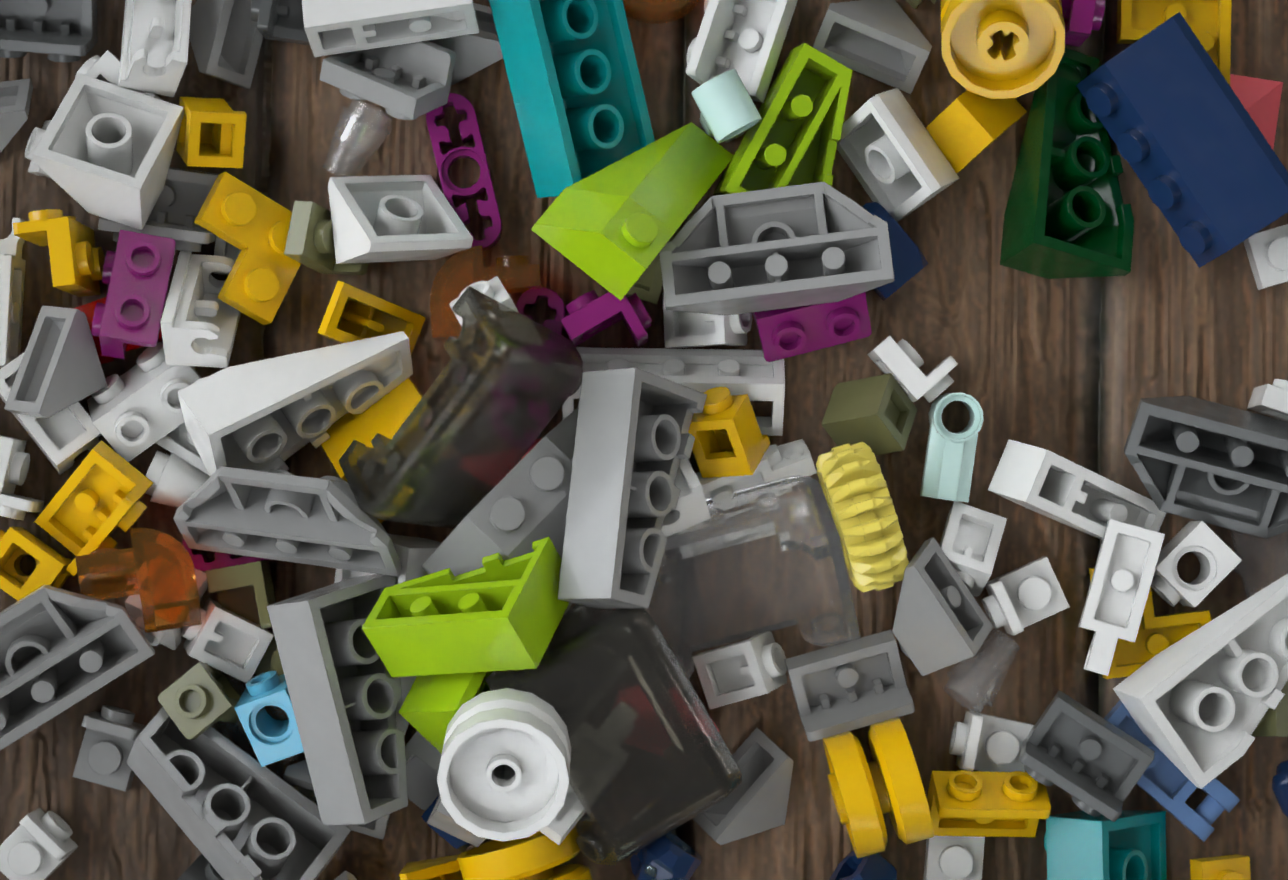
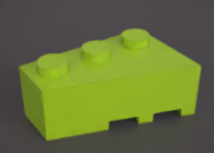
(797, 127)
(473, 620)

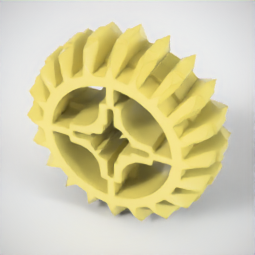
(863, 516)

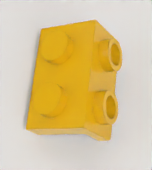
(72, 250)
(95, 502)
(986, 803)

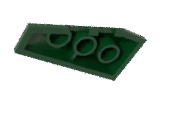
(1065, 192)

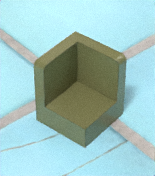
(870, 412)
(245, 590)

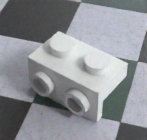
(743, 38)
(141, 403)

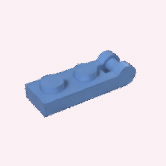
(1171, 787)

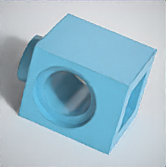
(269, 737)

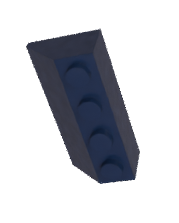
(1189, 140)

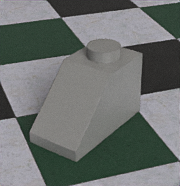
(936, 613)

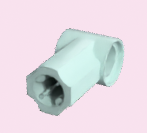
(725, 107)
(949, 454)

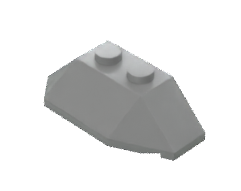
(775, 252)
(518, 510)
(286, 521)
(59, 652)

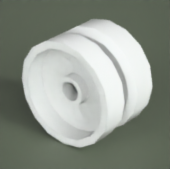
(505, 765)

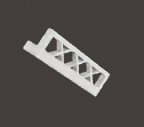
(700, 370)

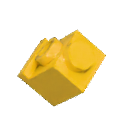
(211, 133)
(727, 435)
(49, 563)

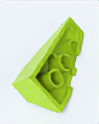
(632, 208)

